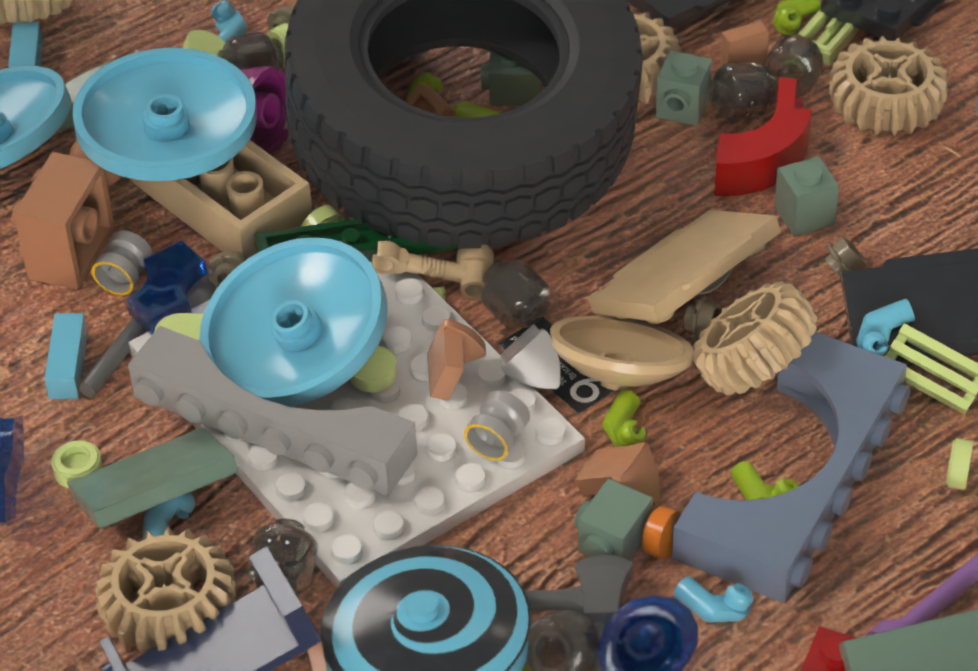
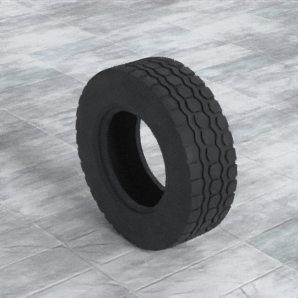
(457, 175)

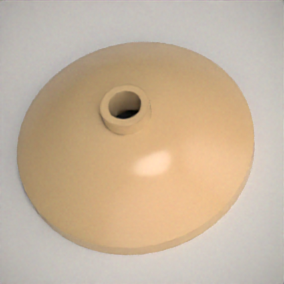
(620, 350)

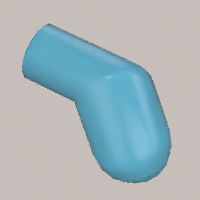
(228, 20)
(879, 323)
(158, 517)
(715, 608)

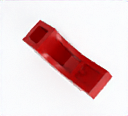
(751, 159)

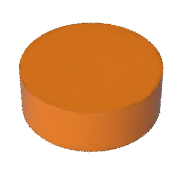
(658, 532)

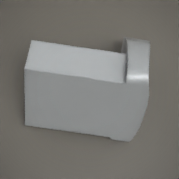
(532, 360)

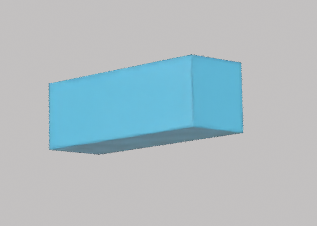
(26, 45)
(66, 356)

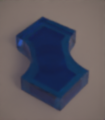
(168, 282)
(10, 463)

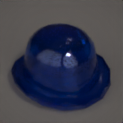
(649, 636)

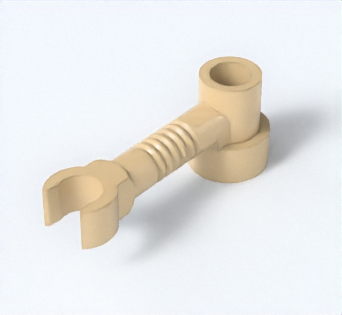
(468, 270)

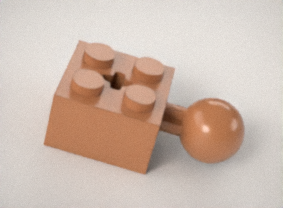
(64, 218)

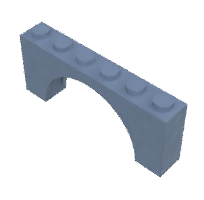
(772, 539)

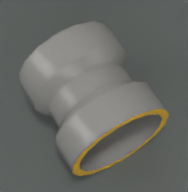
(120, 266)
(495, 428)

